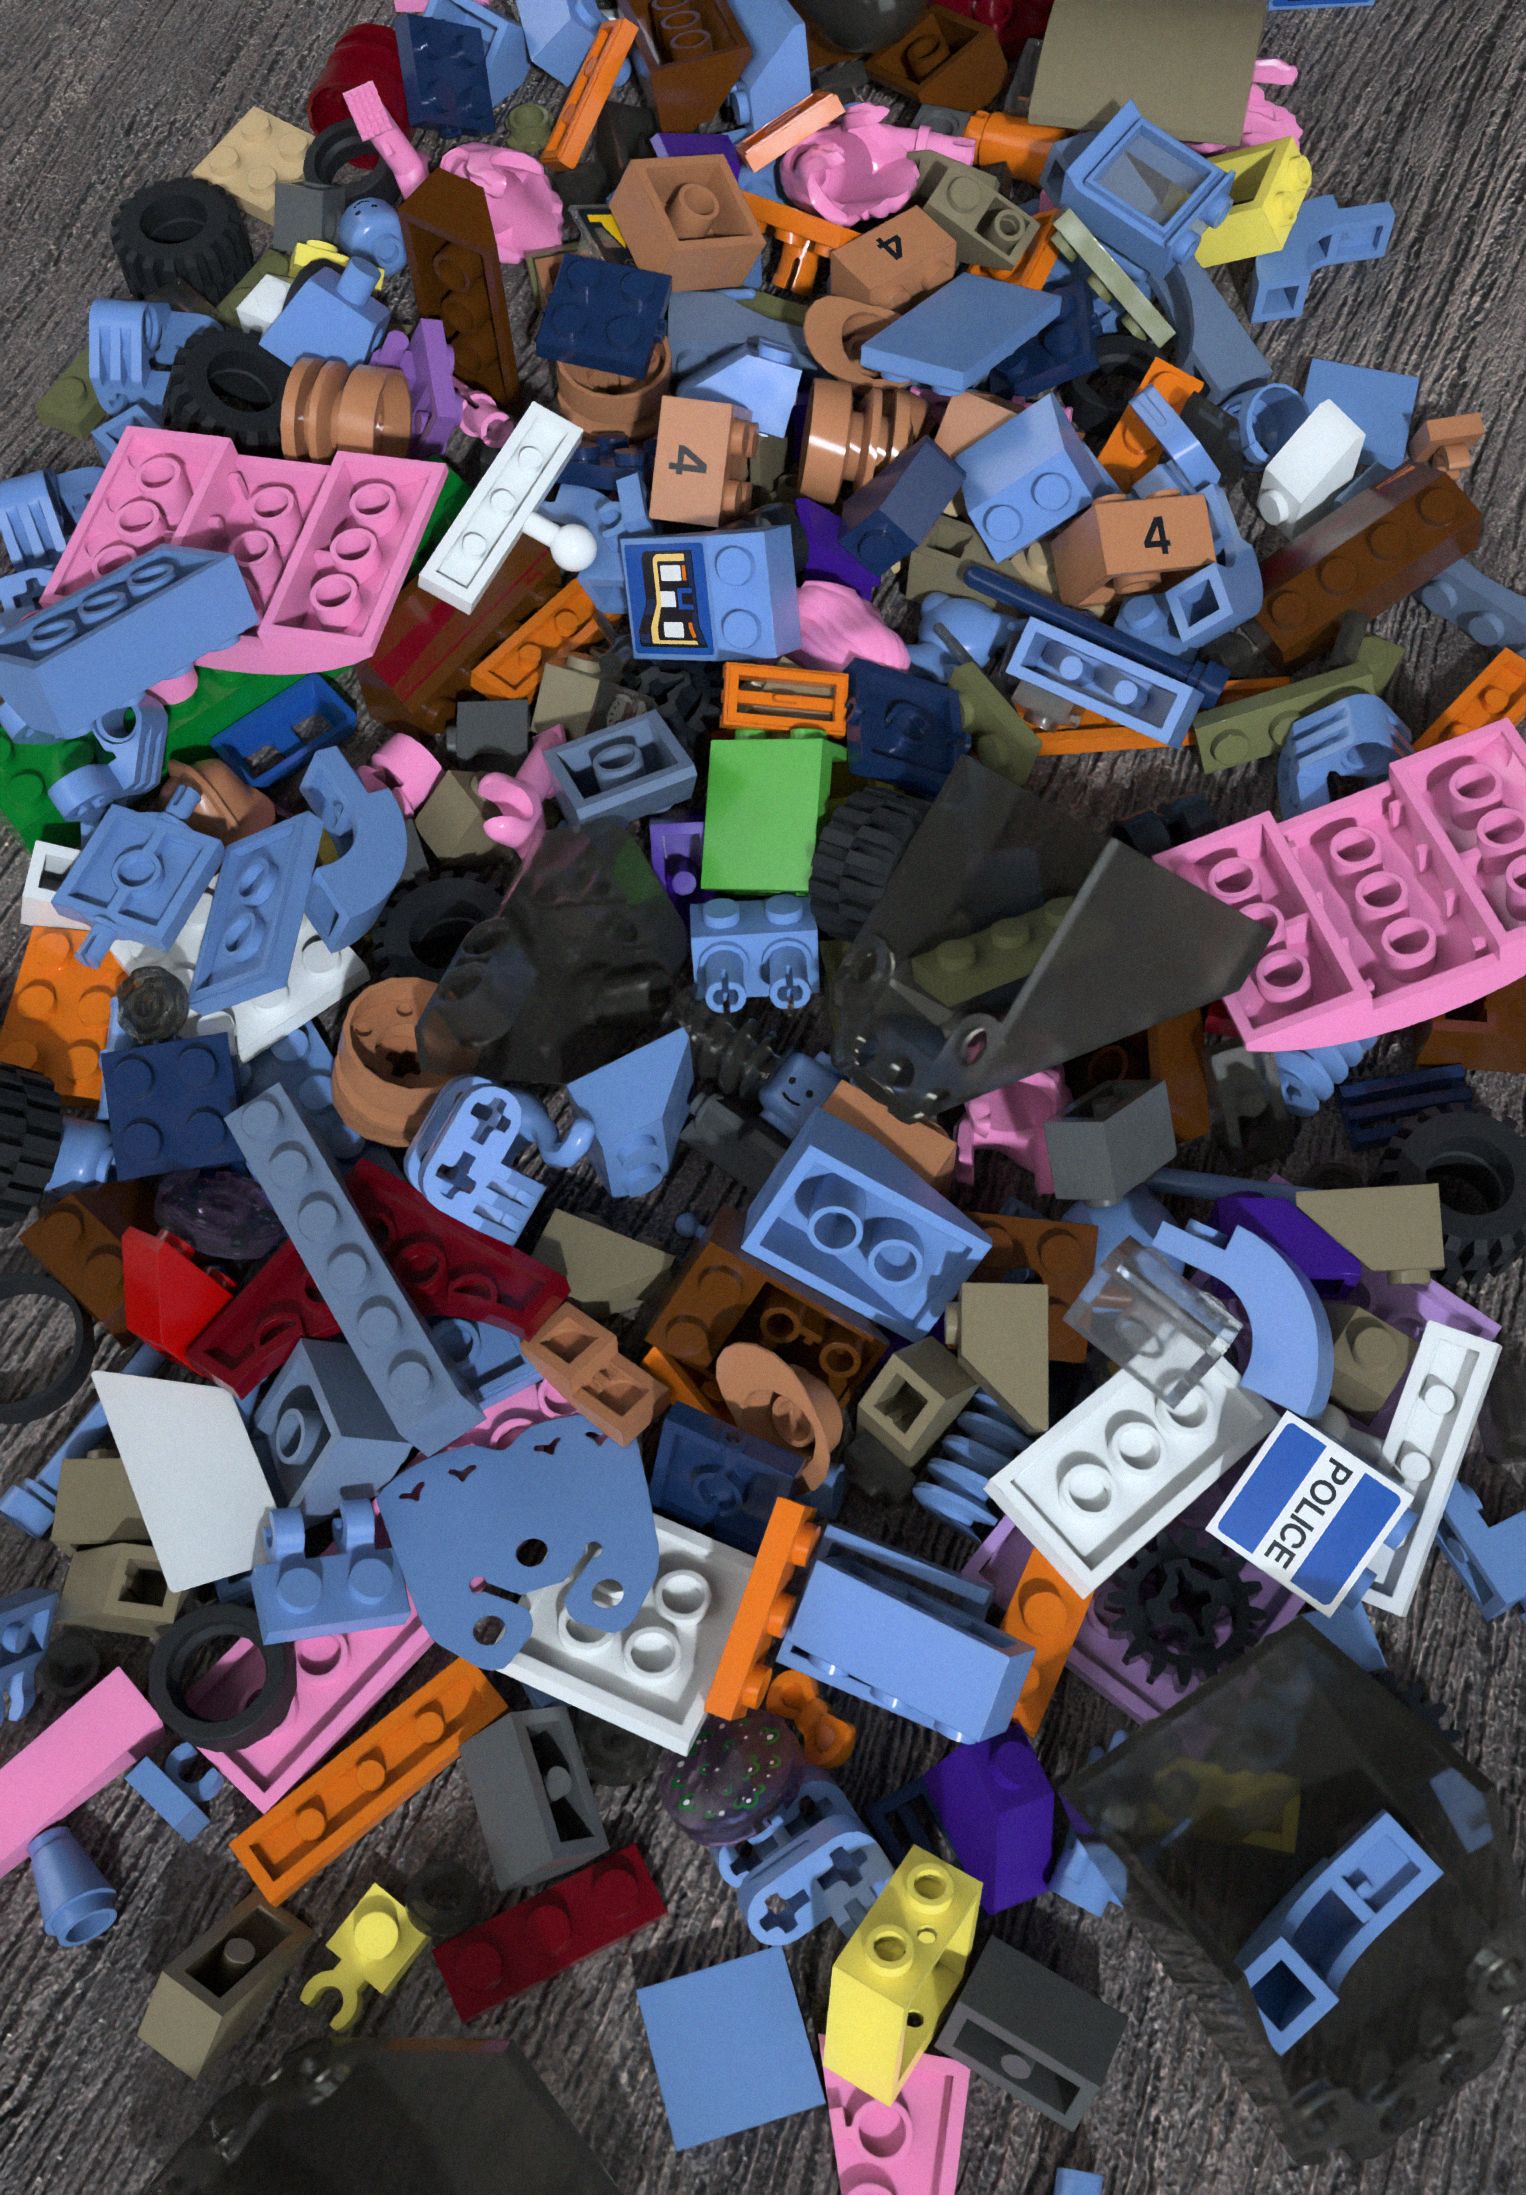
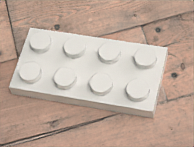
(1126, 1469)

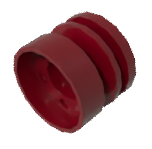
(359, 56)

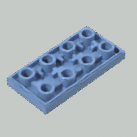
(959, 333)

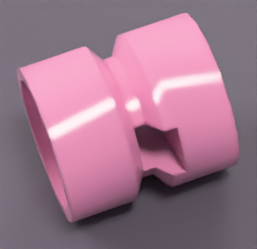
(406, 770)

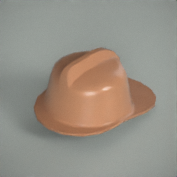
(834, 335)
(228, 805)
(782, 1406)

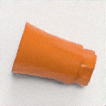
(1015, 141)

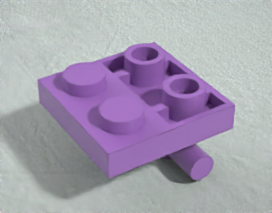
(429, 371)

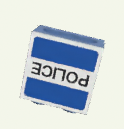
(1314, 1514)

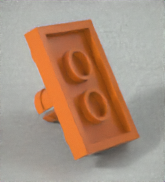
(804, 238)

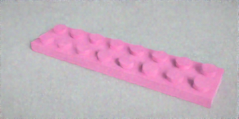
(347, 1672)

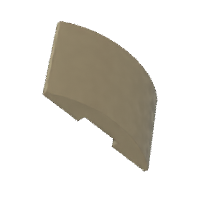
(1177, 60)

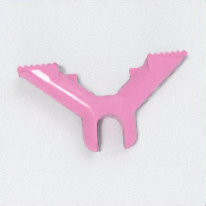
(379, 127)
(521, 796)

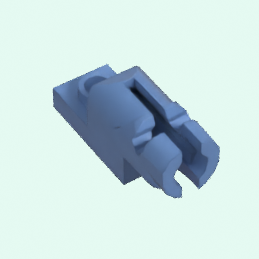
(1484, 1558)

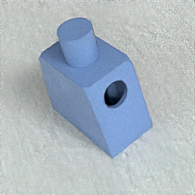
(332, 318)

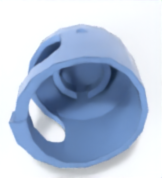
(1269, 416)

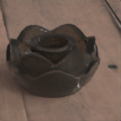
(152, 1004)
(609, 1764)

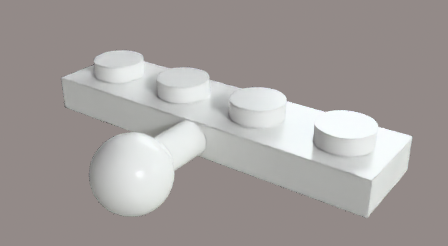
(505, 508)
(1423, 1448)

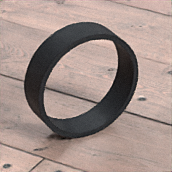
(78, 1366)

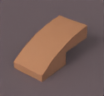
(591, 1374)

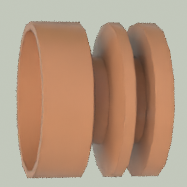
(613, 402)
(344, 410)
(847, 442)
(377, 1064)

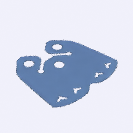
(516, 1496)

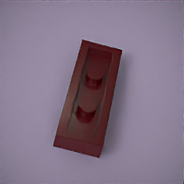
(549, 1933)

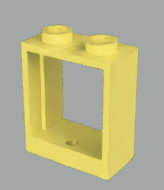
(1277, 181)
(898, 1964)

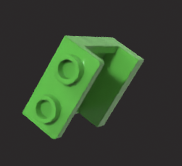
(766, 811)

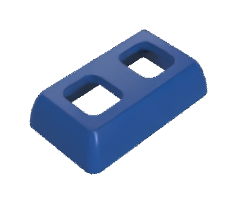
(273, 726)

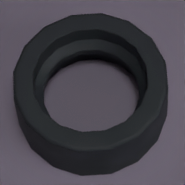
(336, 147)
(1119, 357)
(182, 1643)

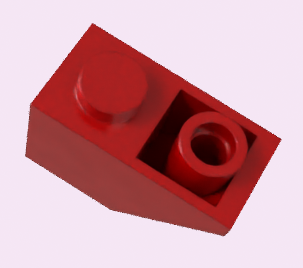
(168, 1295)

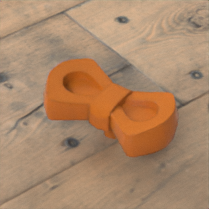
(826, 1736)

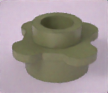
(529, 127)

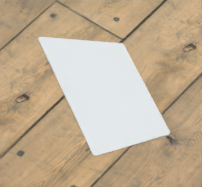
(189, 1475)

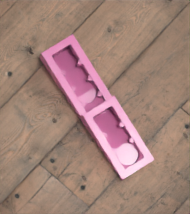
(73, 1762)

